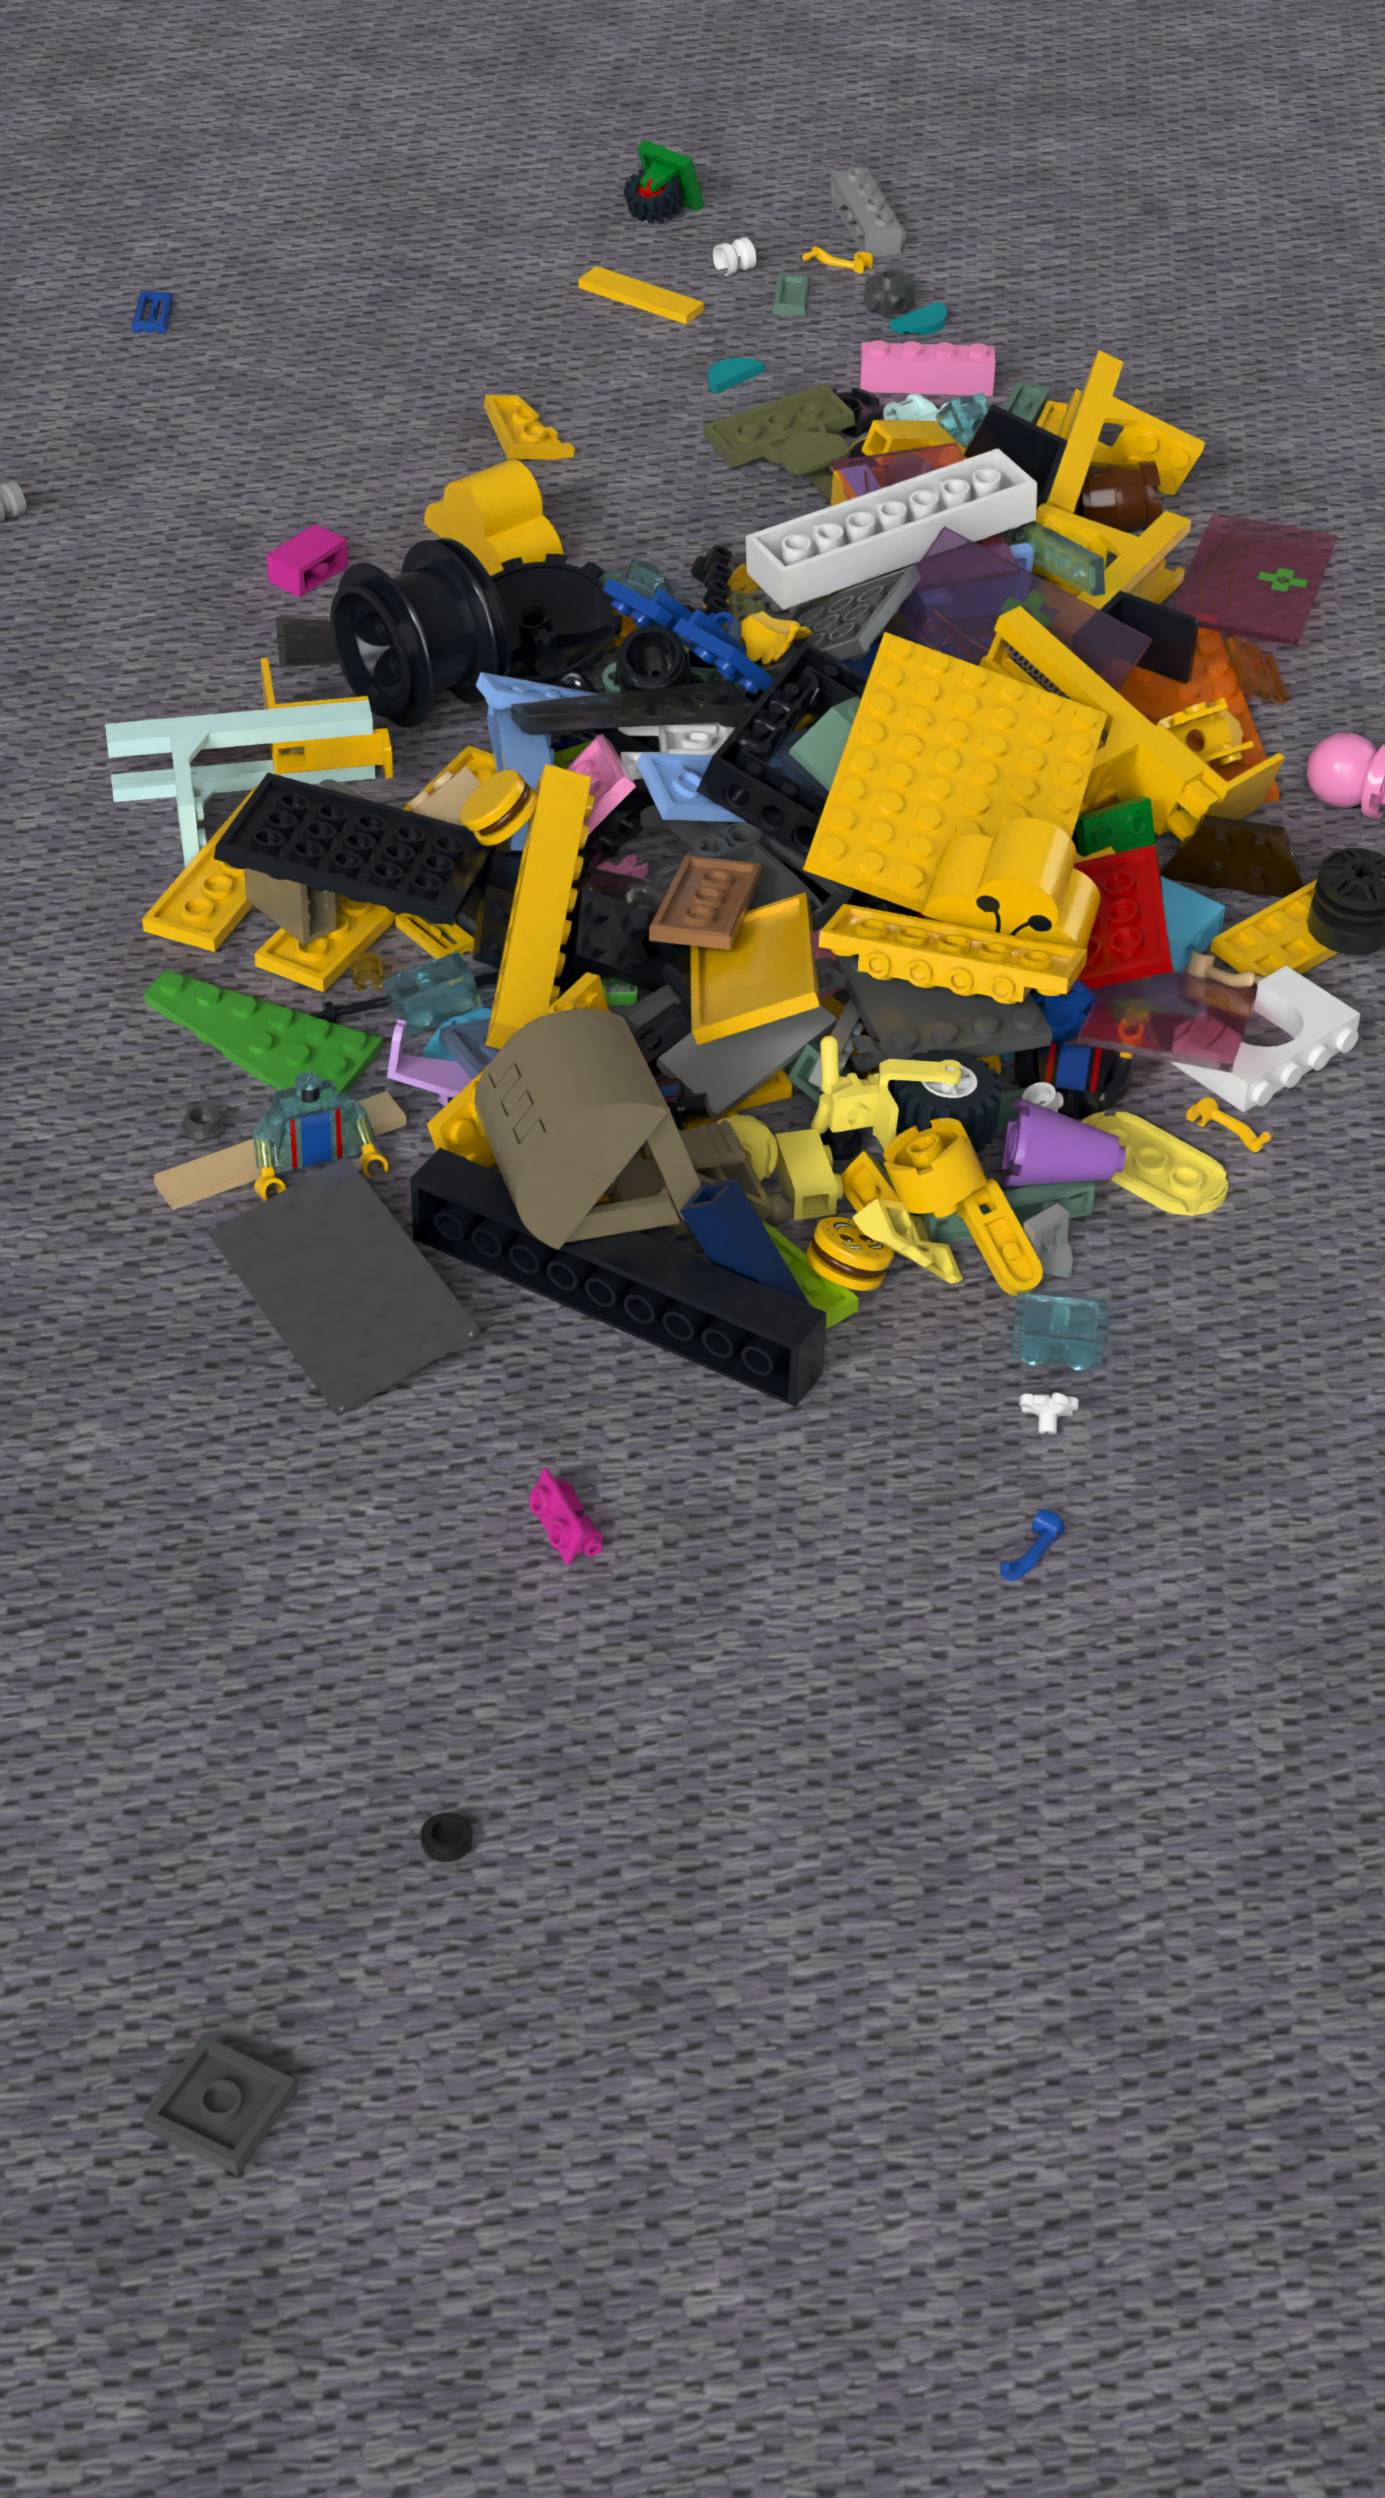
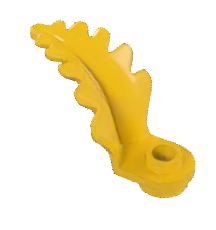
(769, 637)

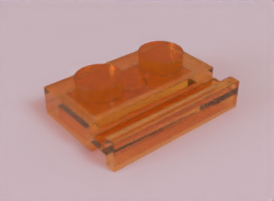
(1255, 672)

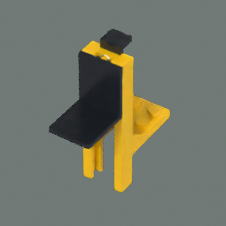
(1063, 460)
(1136, 584)

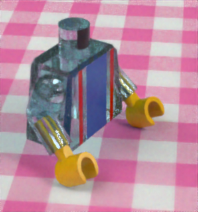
(311, 1128)

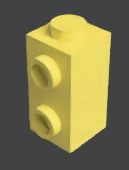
(807, 1174)

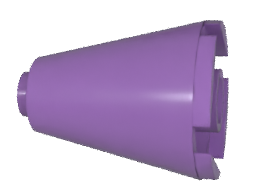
(1057, 1149)

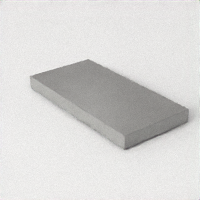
(745, 1060)

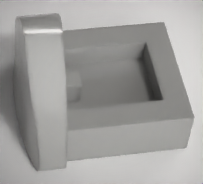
(1049, 1240)

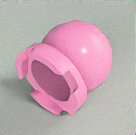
(1348, 772)

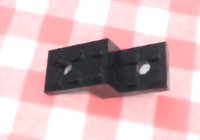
(602, 939)

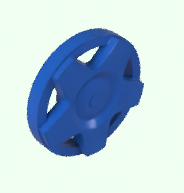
(1066, 1012)

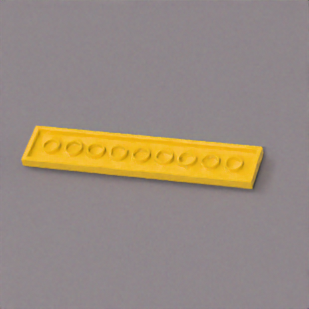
(357, 922)

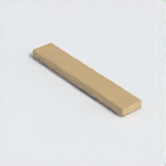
(238, 1163)

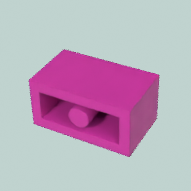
(307, 560)

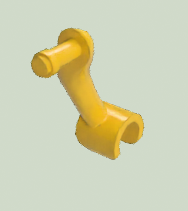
(860, 259)
(1209, 1111)

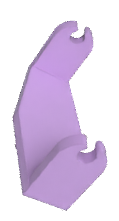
(431, 1074)

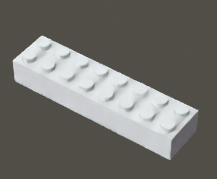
(889, 528)

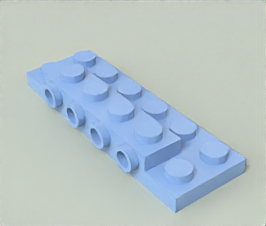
(674, 782)

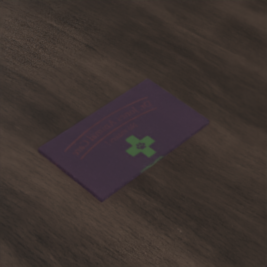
(970, 587)

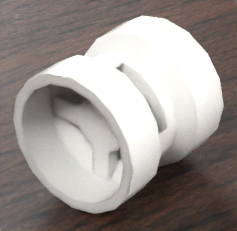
(735, 256)

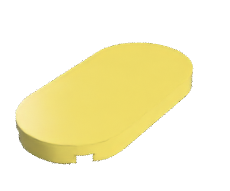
(1163, 1166)

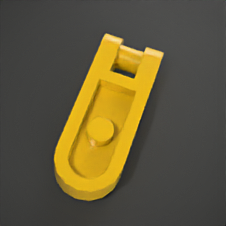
(1001, 1239)

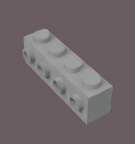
(866, 212)

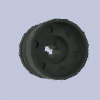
(1350, 902)

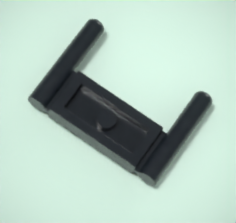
(669, 1025)

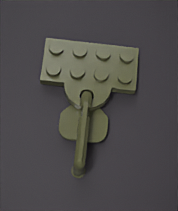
(788, 431)

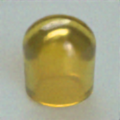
(367, 966)

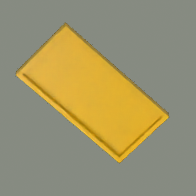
(762, 976)

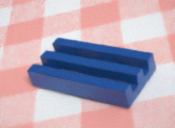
(151, 324)

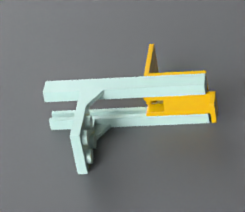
(305, 741)

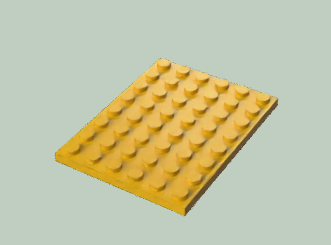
(945, 757)

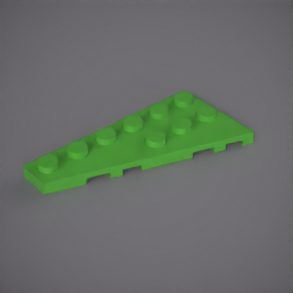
(262, 1036)

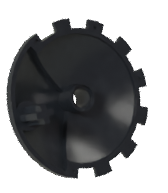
(555, 617)

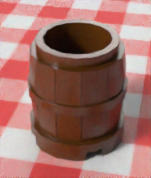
(1121, 496)

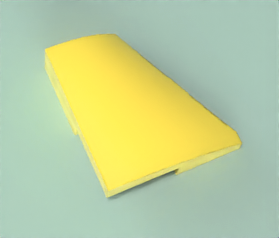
(906, 1234)

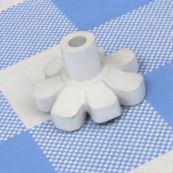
(1048, 1409)

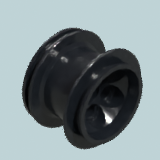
(419, 630)

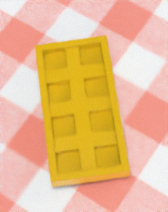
(1274, 938)

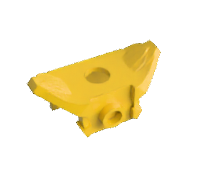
(1218, 728)

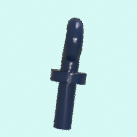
(568, 741)

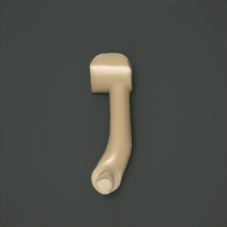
(1202, 966)

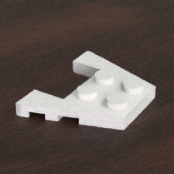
(677, 739)

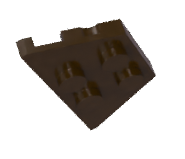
(1236, 857)

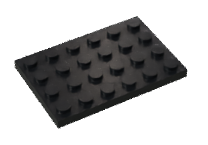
(356, 849)

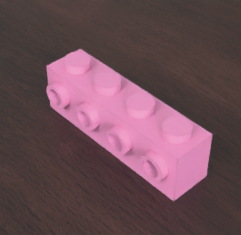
(927, 368)

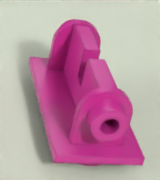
(562, 1518)

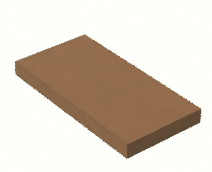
(706, 902)

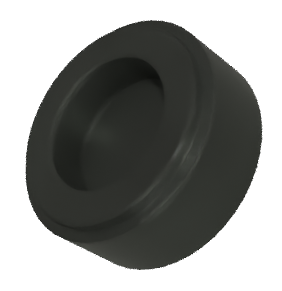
(446, 1837)

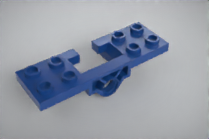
(696, 631)

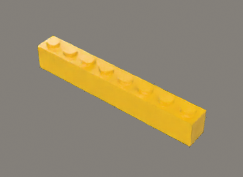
(541, 903)

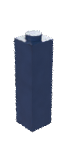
(737, 1238)

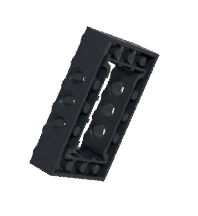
(740, 771)

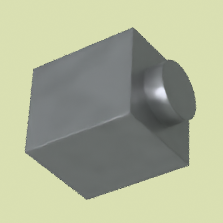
(890, 292)

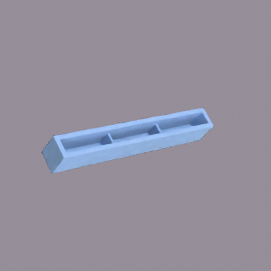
(518, 752)

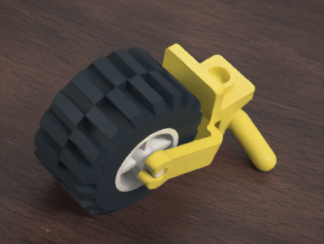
(923, 1090)

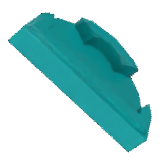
(922, 321)
(731, 372)

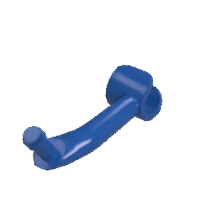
(1047, 1526)

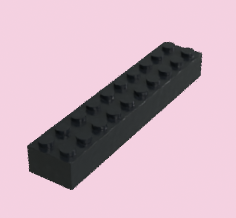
(625, 1282)

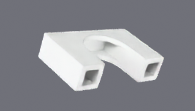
(1309, 1015)

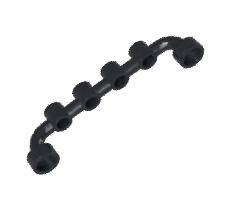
(714, 574)

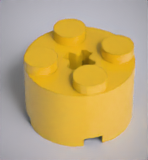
(934, 1167)

